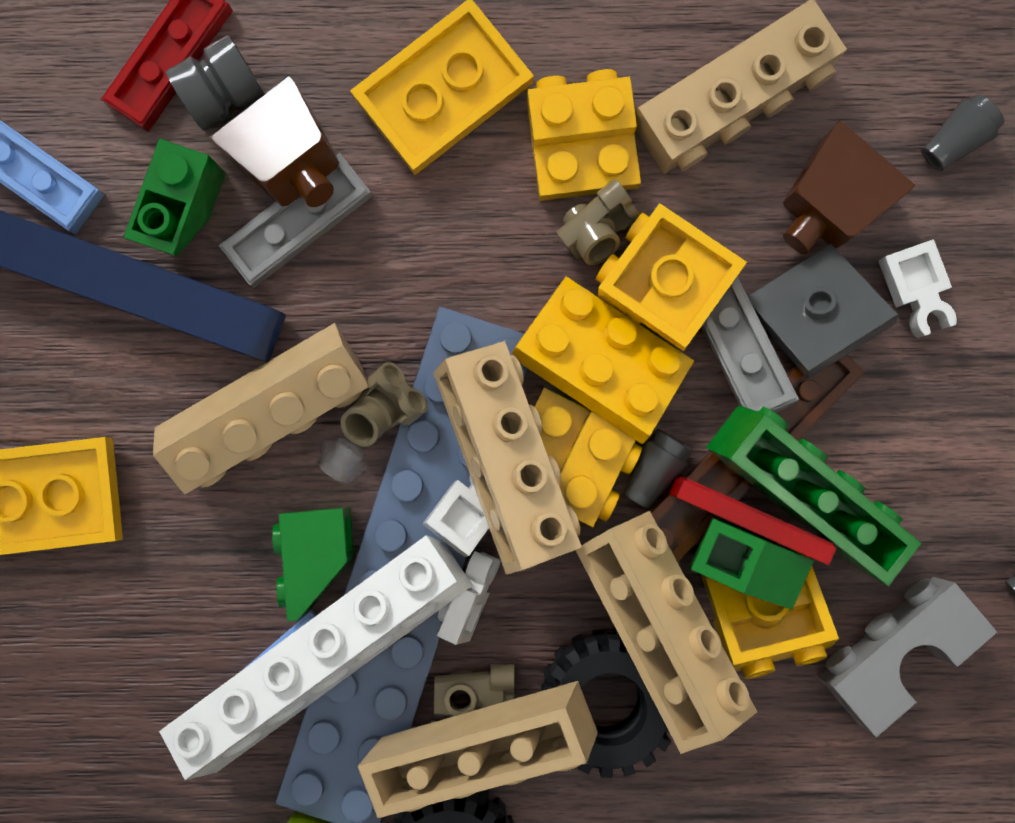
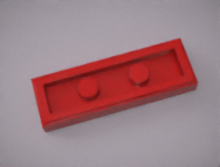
(179, 32)
(753, 519)

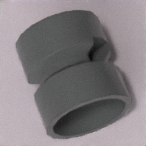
(215, 83)

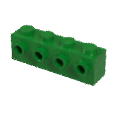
(813, 493)

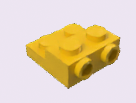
(583, 134)
(668, 276)
(587, 453)
(763, 632)

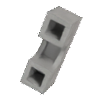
(868, 673)

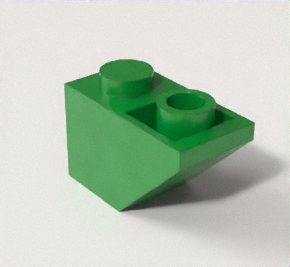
(174, 198)
(314, 553)
(751, 563)

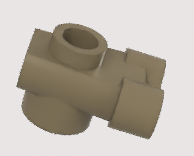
(592, 228)
(382, 406)
(483, 687)

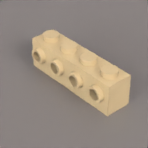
(738, 87)
(259, 410)
(507, 457)
(666, 633)
(479, 750)

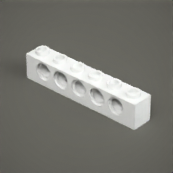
(315, 658)

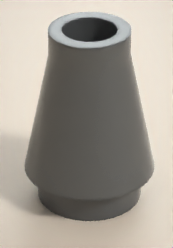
(965, 130)
(657, 468)

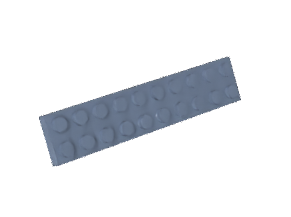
(387, 689)

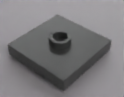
(821, 311)

